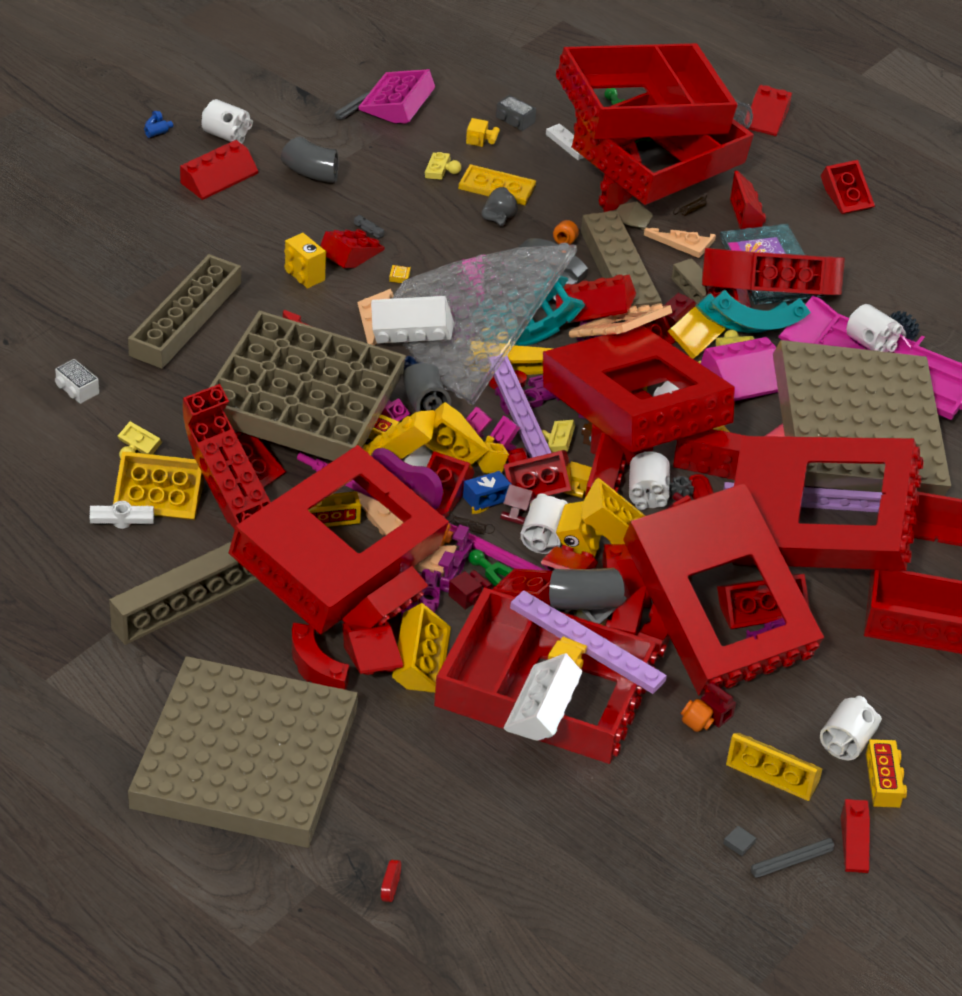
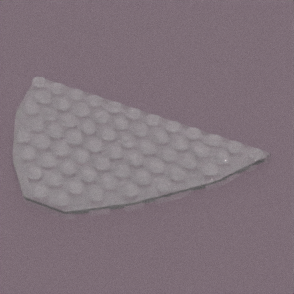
(490, 308)

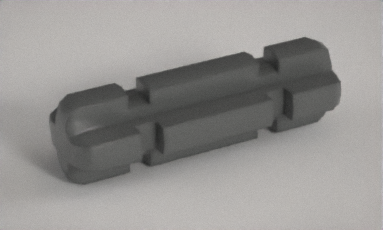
(369, 226)

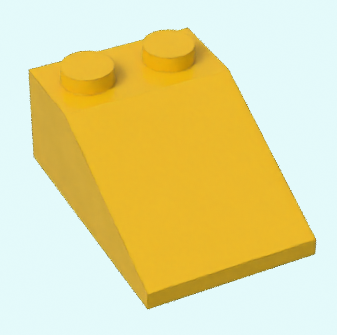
(455, 436)

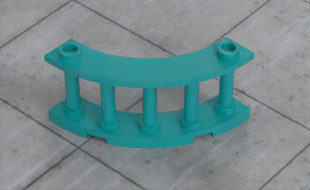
(738, 317)
(550, 325)

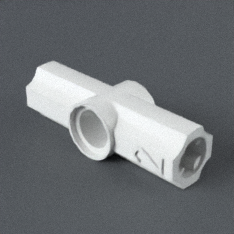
(122, 514)

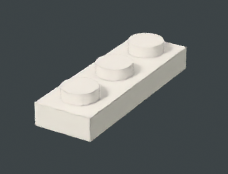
(563, 138)

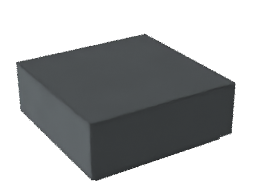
(739, 840)

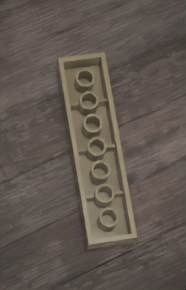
(617, 255)
(184, 311)
(177, 594)

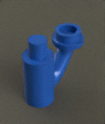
(159, 127)

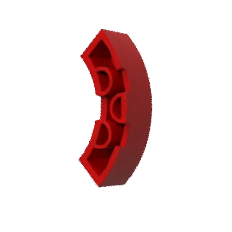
(655, 632)
(313, 663)

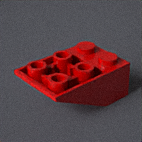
(350, 247)
(372, 648)

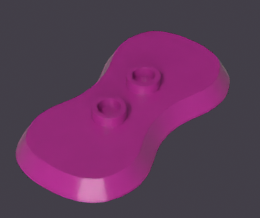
(418, 478)

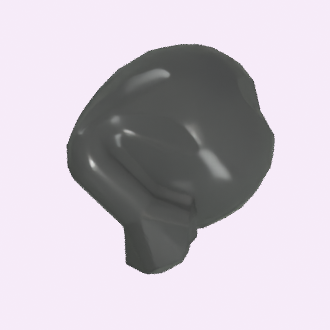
(500, 206)

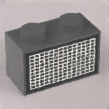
(516, 112)

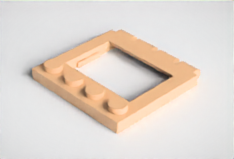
(635, 317)

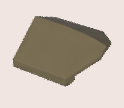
(635, 215)

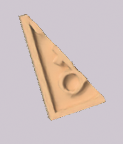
(681, 240)
(366, 313)
(379, 515)

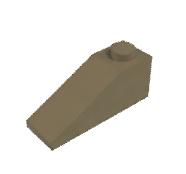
(689, 278)

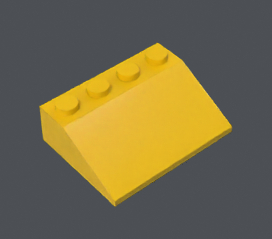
(160, 481)

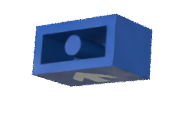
(490, 485)

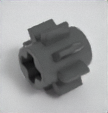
(681, 485)

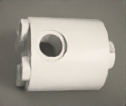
(226, 121)
(873, 329)
(649, 480)
(541, 524)
(850, 728)

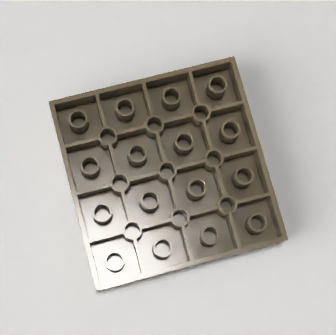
(307, 386)
(860, 396)
(244, 752)

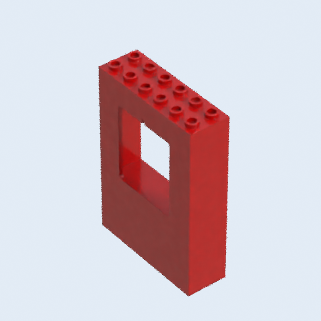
(676, 76)
(700, 157)
(602, 371)
(776, 475)
(702, 537)
(316, 568)
(915, 605)
(496, 657)

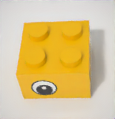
(305, 260)
(574, 532)

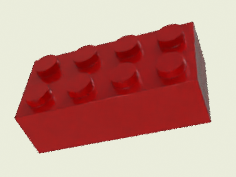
(709, 453)

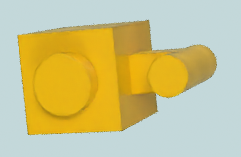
(478, 132)
(494, 458)
(580, 477)
(571, 648)

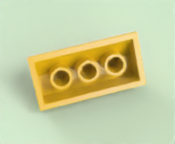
(406, 436)
(608, 512)
(422, 648)
(773, 766)

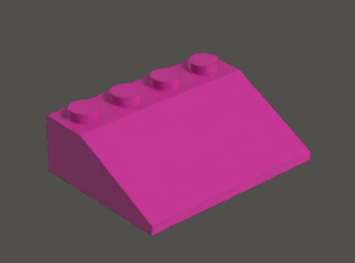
(399, 95)
(744, 365)

